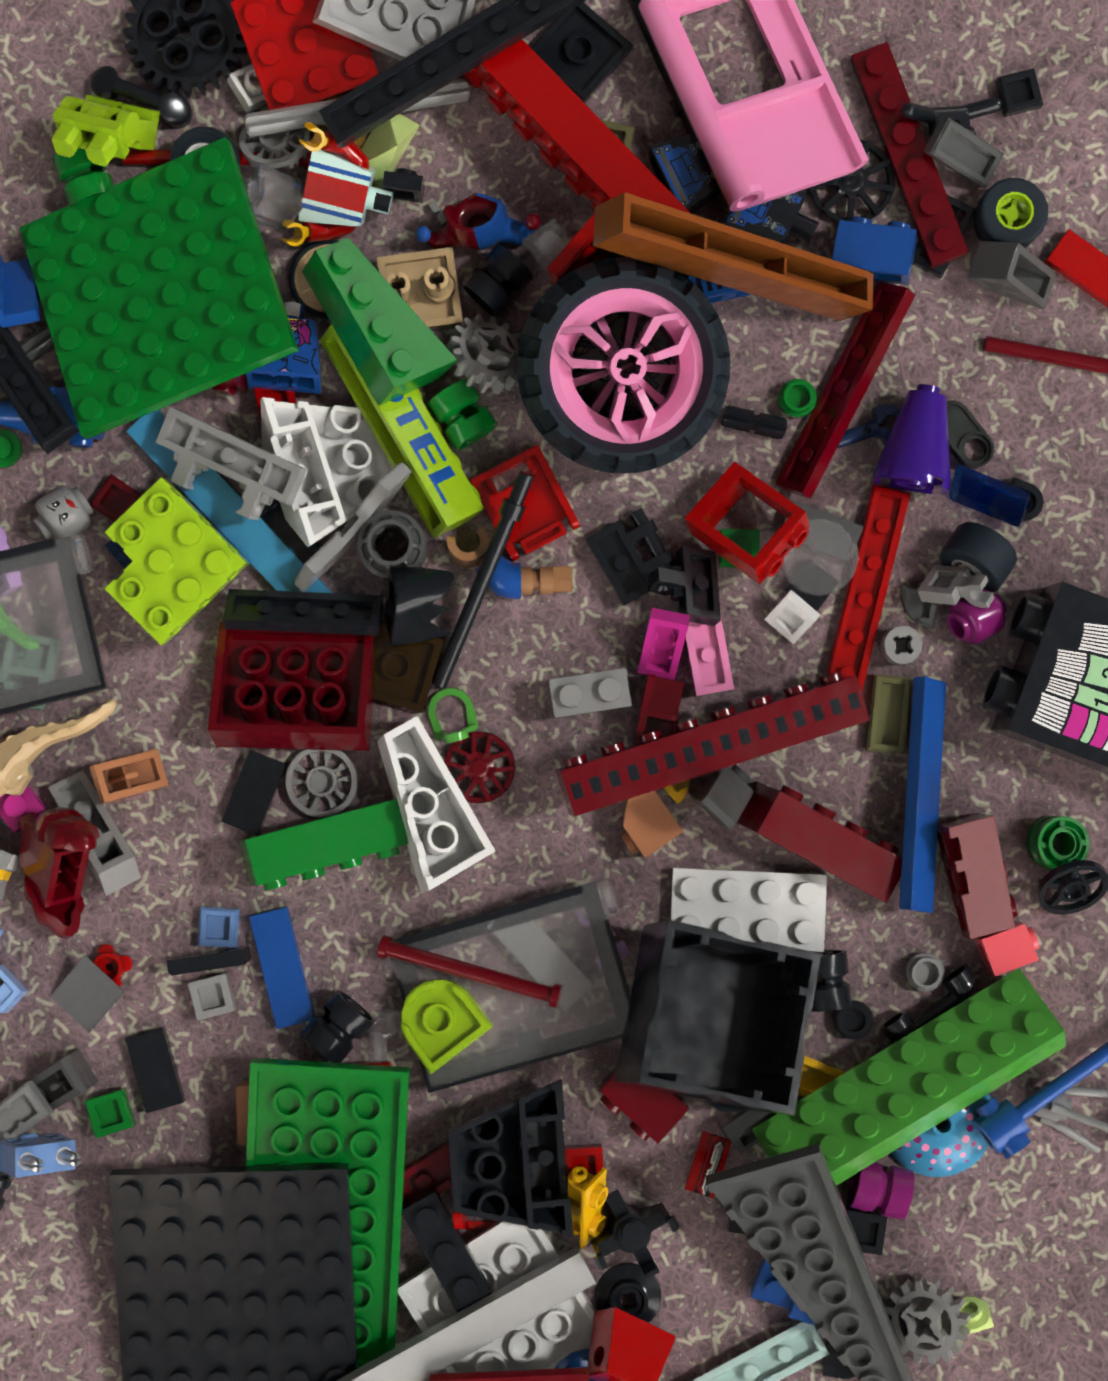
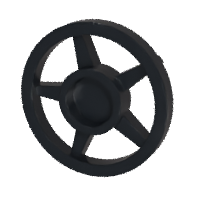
(1072, 887)

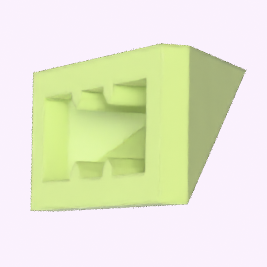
(387, 145)

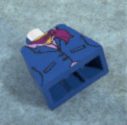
(296, 371)

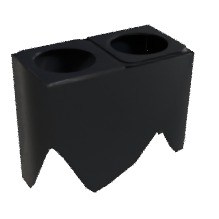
(411, 605)

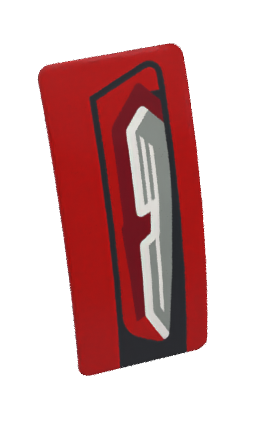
(709, 1159)

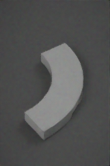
(340, 542)

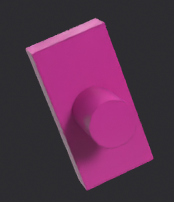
(663, 643)

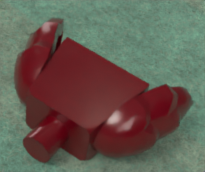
(54, 863)

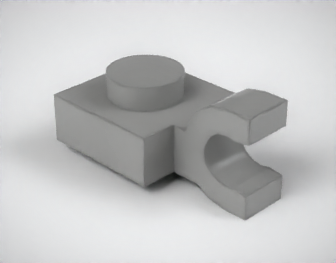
(951, 583)

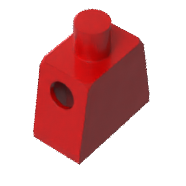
(626, 1347)

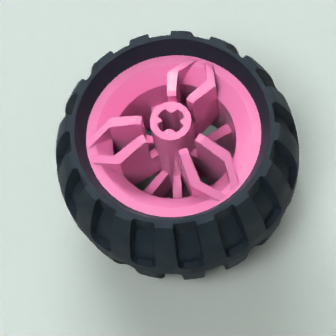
(694, 341)

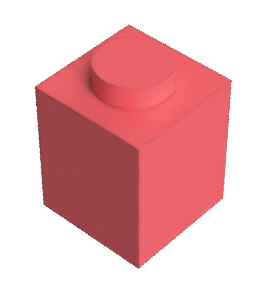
(1008, 949)

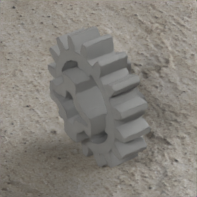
(485, 353)
(943, 1334)

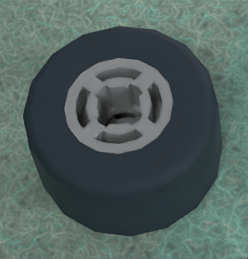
(981, 552)

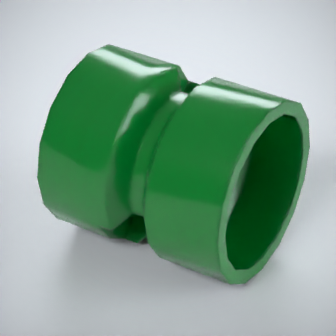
(81, 176)
(452, 405)

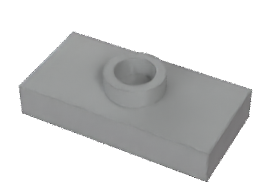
(22, 1111)

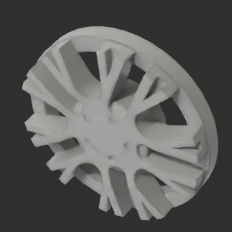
(275, 146)
(321, 782)

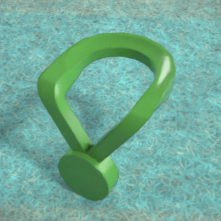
(457, 735)

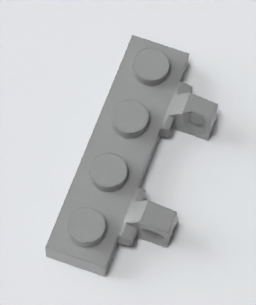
(205, 446)

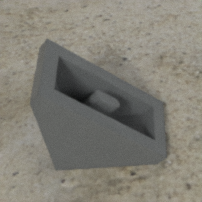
(65, 1079)

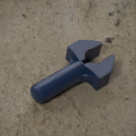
(871, 428)

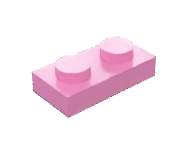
(708, 658)

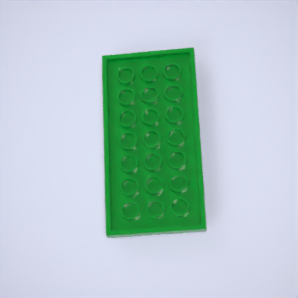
(353, 1117)

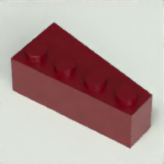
(822, 841)

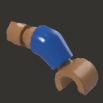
(510, 578)

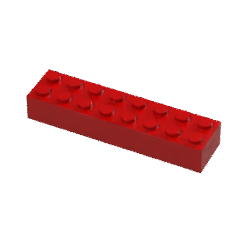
(564, 128)

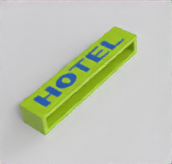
(416, 439)

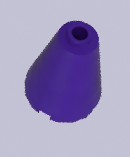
(918, 444)

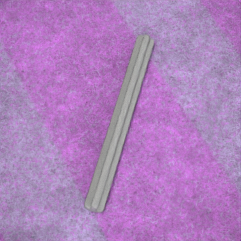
(296, 116)

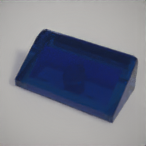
(989, 496)

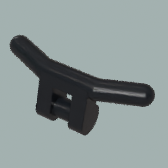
(960, 114)

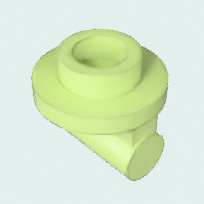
(979, 1314)

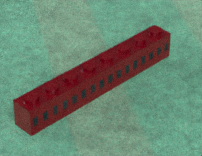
(712, 744)

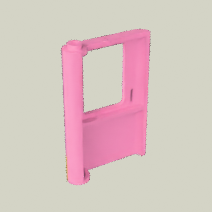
(771, 139)

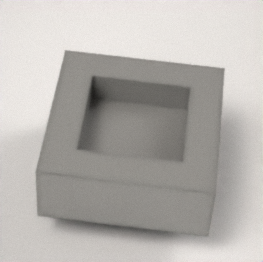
(212, 996)

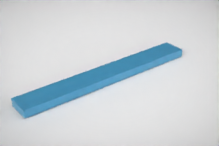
(218, 502)

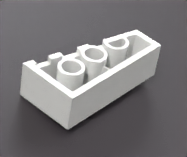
(435, 814)

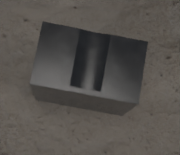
(718, 1017)

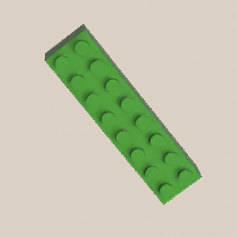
(920, 1079)

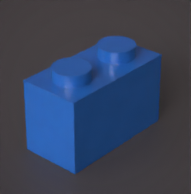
(877, 248)

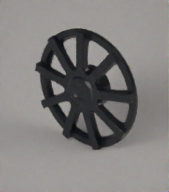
(855, 185)

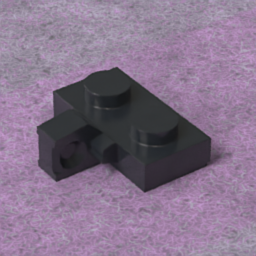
(692, 584)

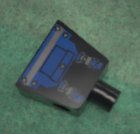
(684, 171)
(776, 219)

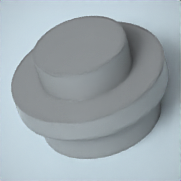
(924, 972)

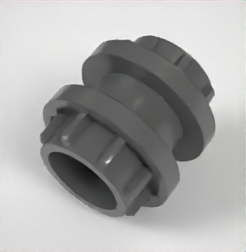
(376, 528)

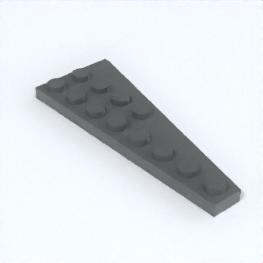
(806, 1237)

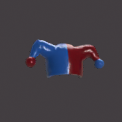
(478, 225)

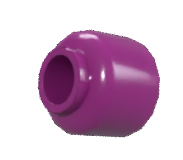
(976, 623)

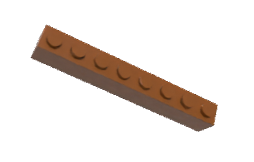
(731, 257)

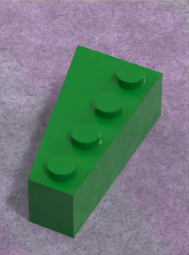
(375, 323)
(323, 843)

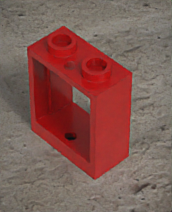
(722, 498)

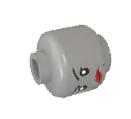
(62, 513)

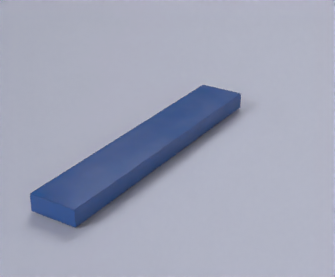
(922, 795)

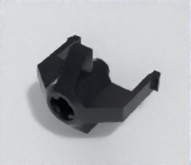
(631, 1232)

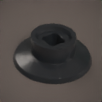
(626, 1279)

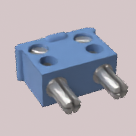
(37, 1154)

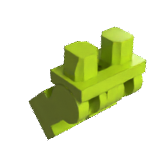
(102, 128)

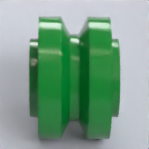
(1041, 836)

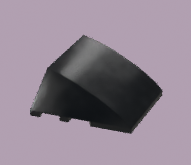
(514, 1163)

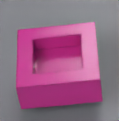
(15, 807)

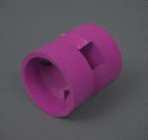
(887, 1190)

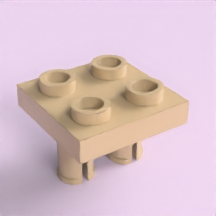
(426, 284)

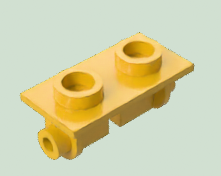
(587, 1203)

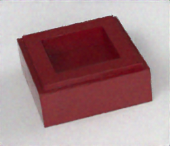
(114, 498)

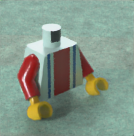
(335, 191)

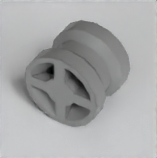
(895, 650)

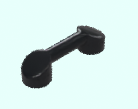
(172, 106)
(959, 986)

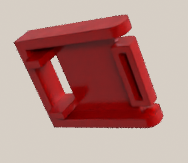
(544, 503)

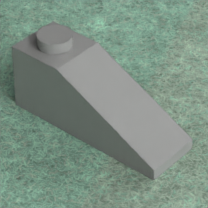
(112, 858)

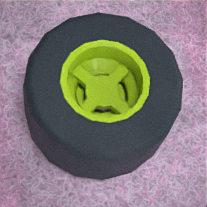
(1018, 203)

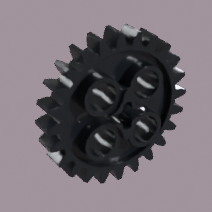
(203, 63)

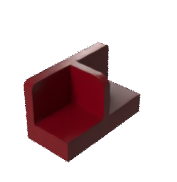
(658, 706)

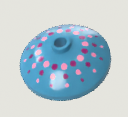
(946, 1150)

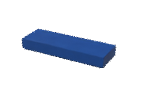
(282, 967)

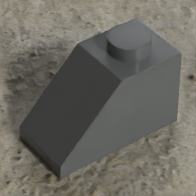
(1012, 273)

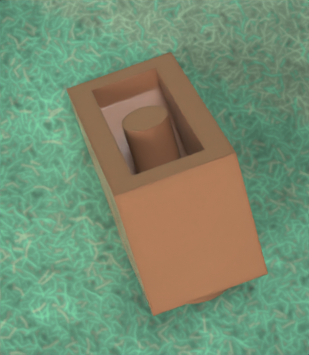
(648, 824)

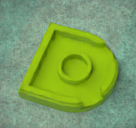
(441, 1021)

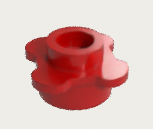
(120, 963)

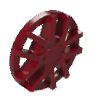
(480, 766)

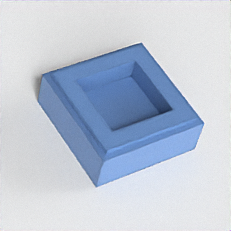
(218, 927)

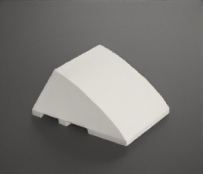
(339, 459)

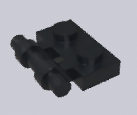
(621, 561)

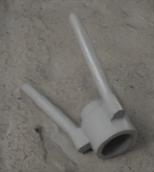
(1061, 1110)

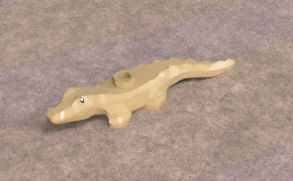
(22, 748)

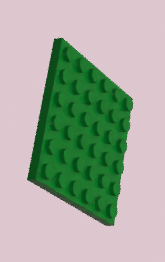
(157, 289)

